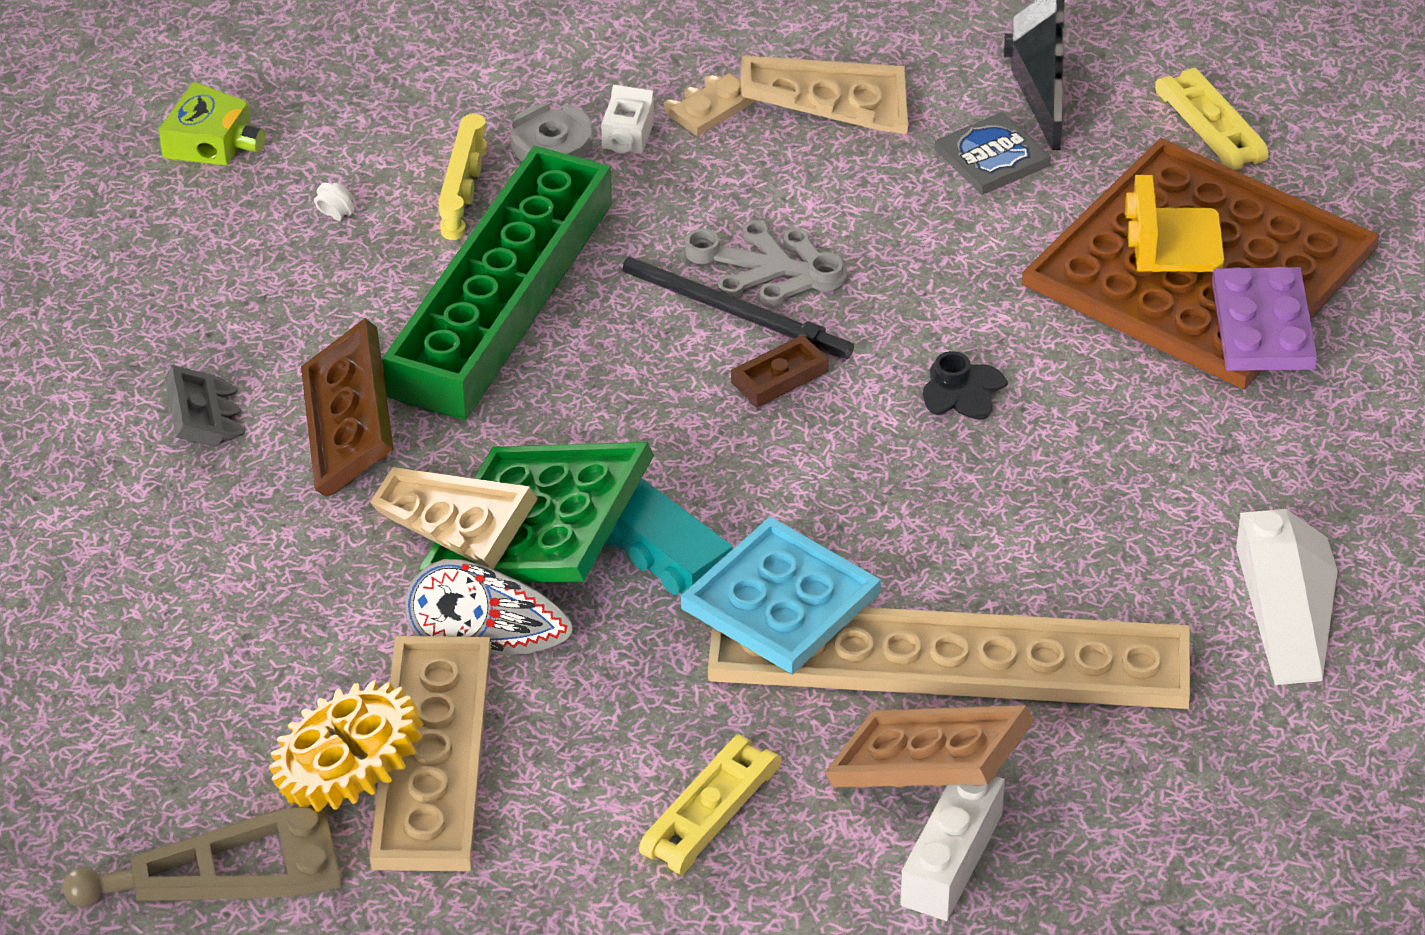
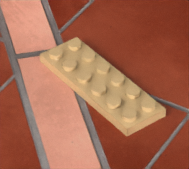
(431, 805)

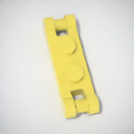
(1213, 118)
(458, 182)
(709, 803)

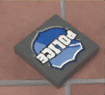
(992, 153)

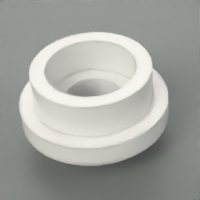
(334, 200)

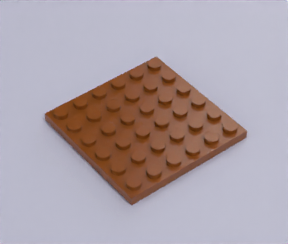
(1176, 310)

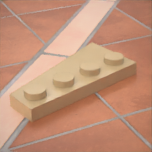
(835, 90)
(455, 511)

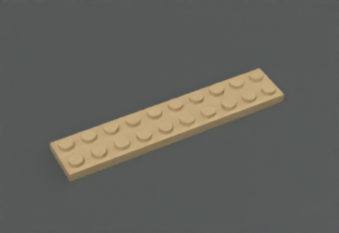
(984, 658)

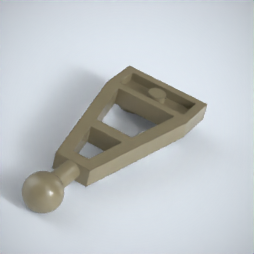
(304, 846)

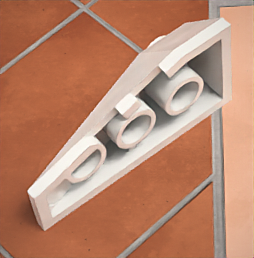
(1290, 589)

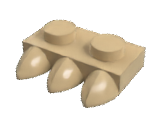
(709, 105)

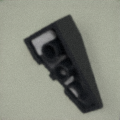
(1037, 63)

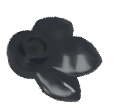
(961, 386)

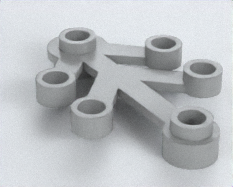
(818, 271)

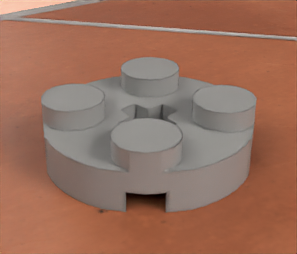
(535, 122)

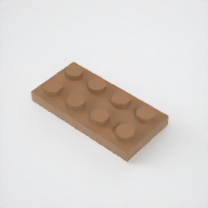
(930, 747)

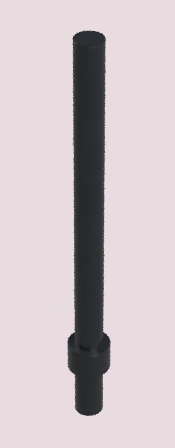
(813, 332)

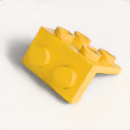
(1171, 236)

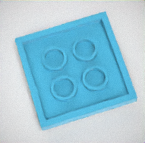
(781, 594)

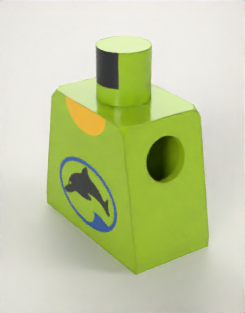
(209, 127)

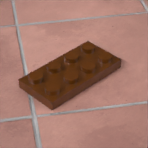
(346, 408)

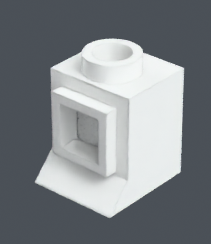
(628, 120)

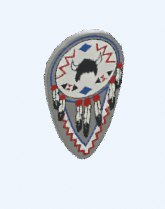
(477, 601)

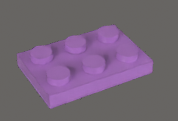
(1264, 319)

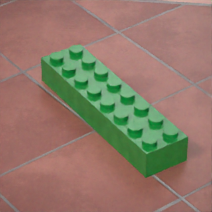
(497, 283)

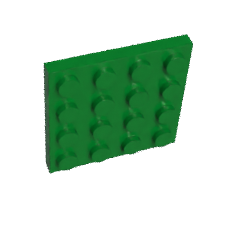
(577, 505)

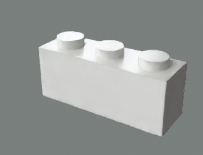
(951, 847)

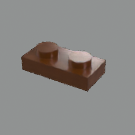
(779, 370)

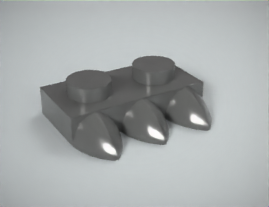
(200, 407)

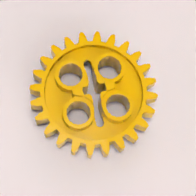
(322, 767)

